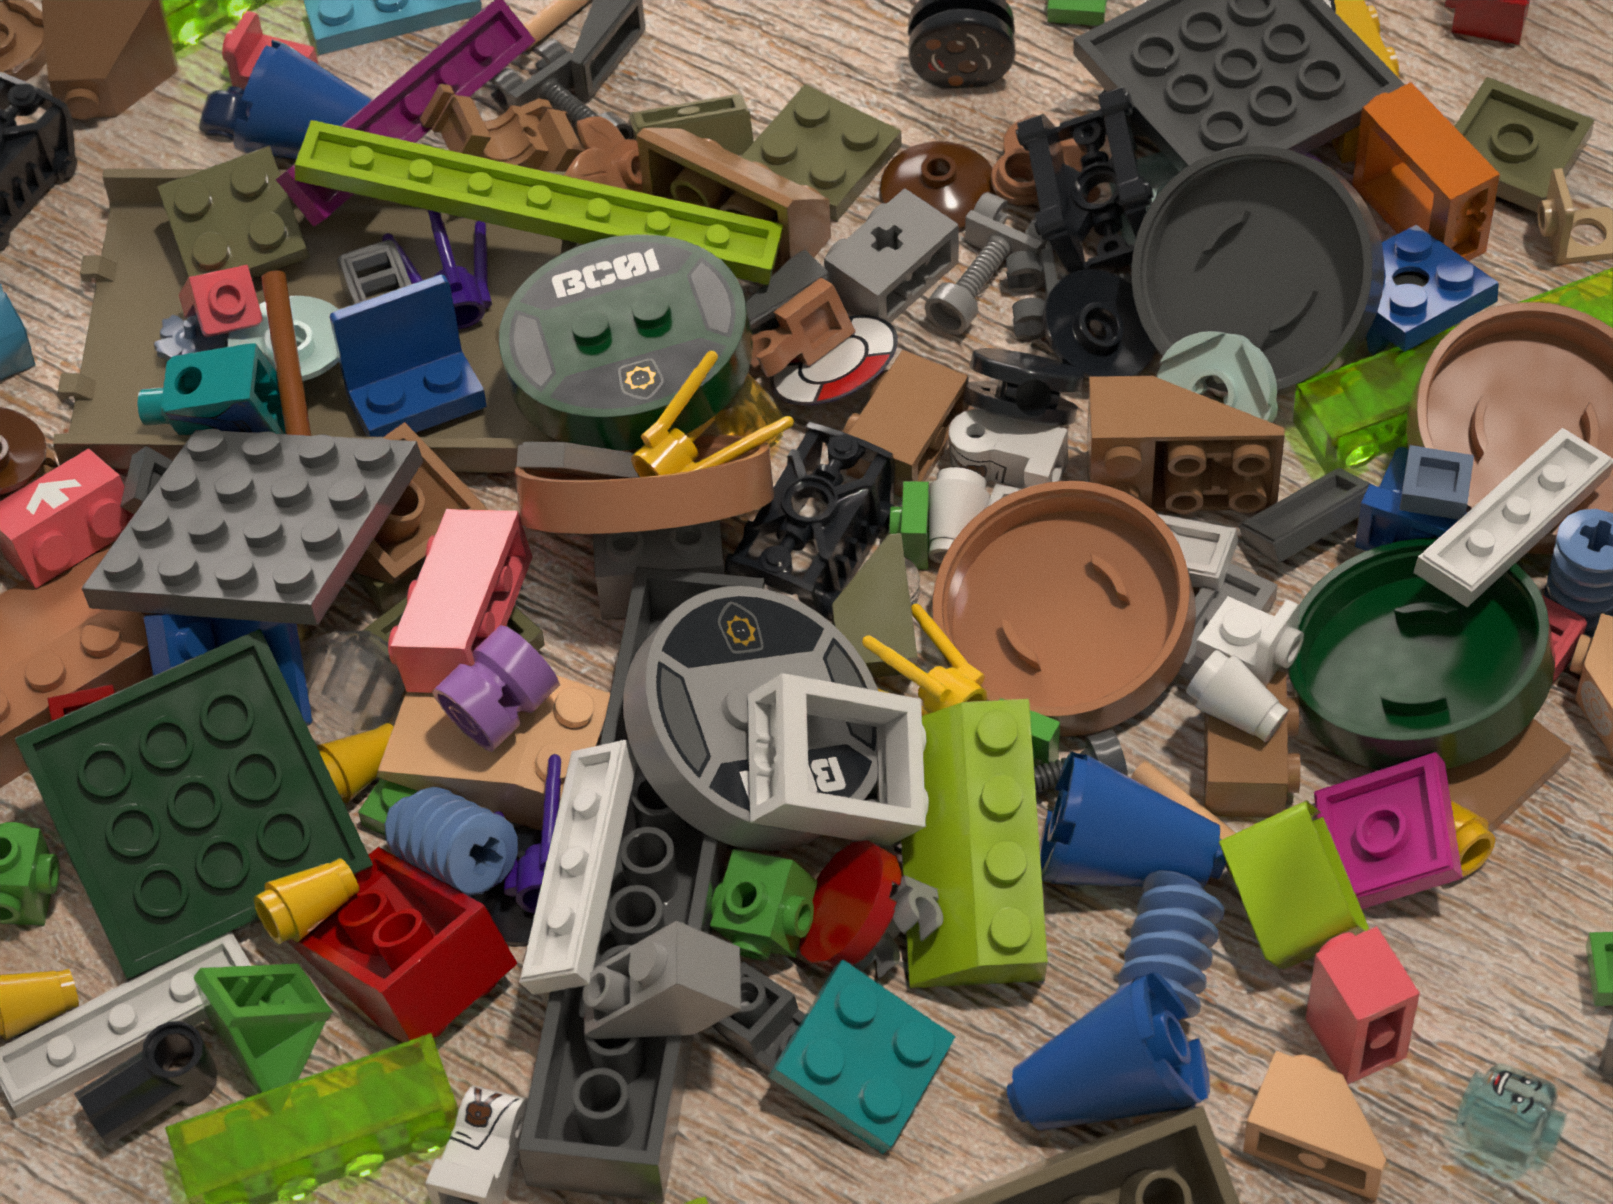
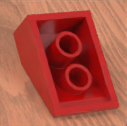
(408, 949)

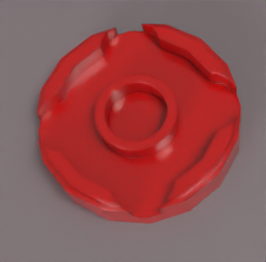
(851, 905)

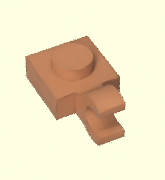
(808, 329)

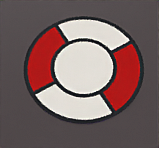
(843, 368)

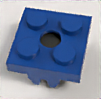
(1425, 291)

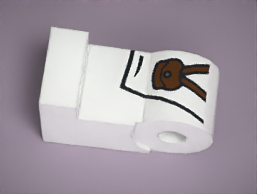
(1008, 449)
(480, 1149)

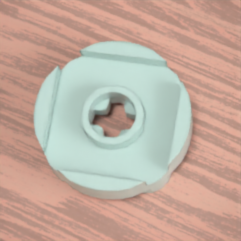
(1230, 361)

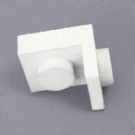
(1253, 636)

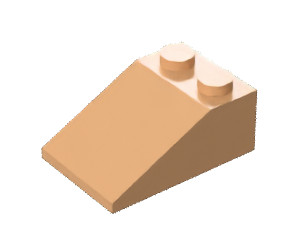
(433, 751)

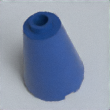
(284, 98)
(1121, 831)
(1114, 1062)

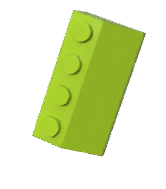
(979, 849)

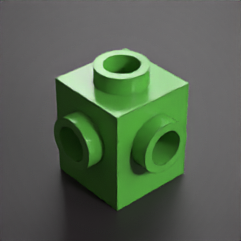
(26, 875)
(763, 905)

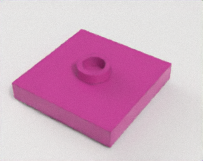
(1394, 829)

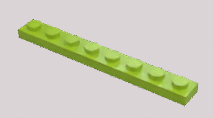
(526, 197)

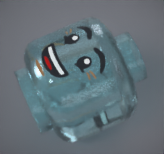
(1511, 1114)

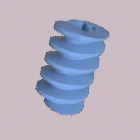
(1583, 566)
(452, 839)
(1173, 935)

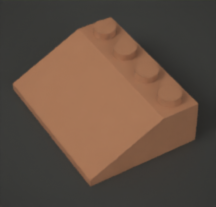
(60, 647)

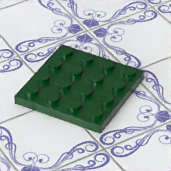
(189, 800)

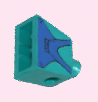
(216, 390)

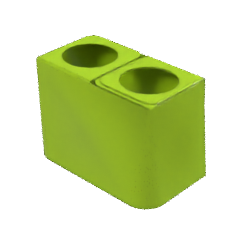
(1292, 885)

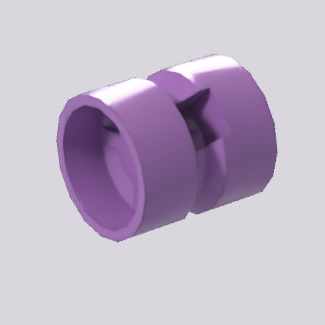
(502, 682)

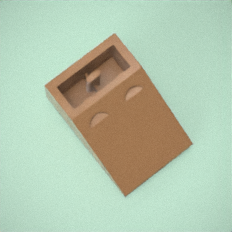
(1180, 447)

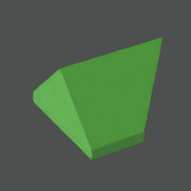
(264, 1018)

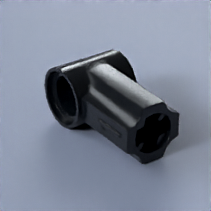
(145, 1087)

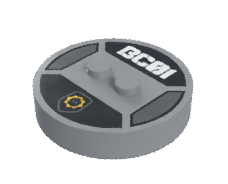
(691, 708)

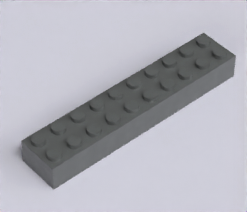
(611, 1107)

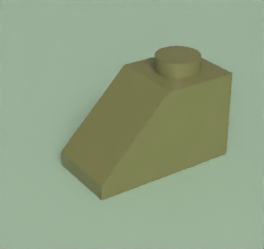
(879, 606)

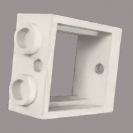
(780, 760)

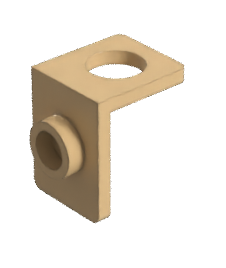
(1558, 218)

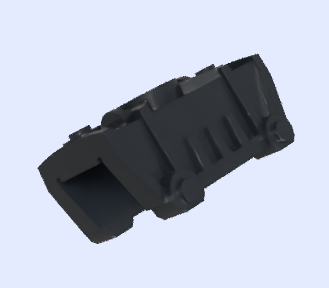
(31, 152)
(1063, 191)
(840, 534)

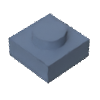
(1436, 482)

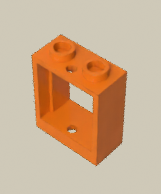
(1424, 172)

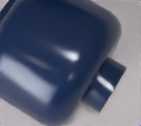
(221, 112)

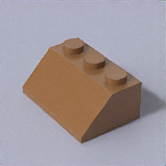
(706, 175)

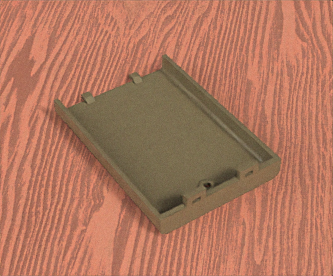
(141, 286)

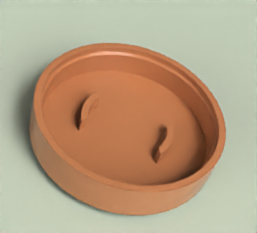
(1509, 386)
(648, 503)
(1069, 602)

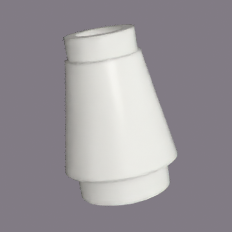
(953, 503)
(1236, 696)

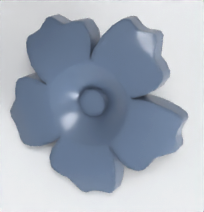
(185, 337)

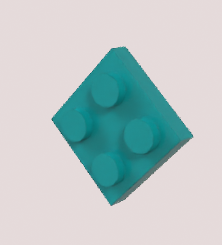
(862, 1056)

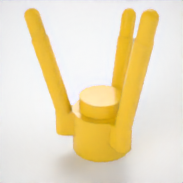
(675, 451)
(939, 686)

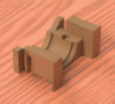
(521, 136)

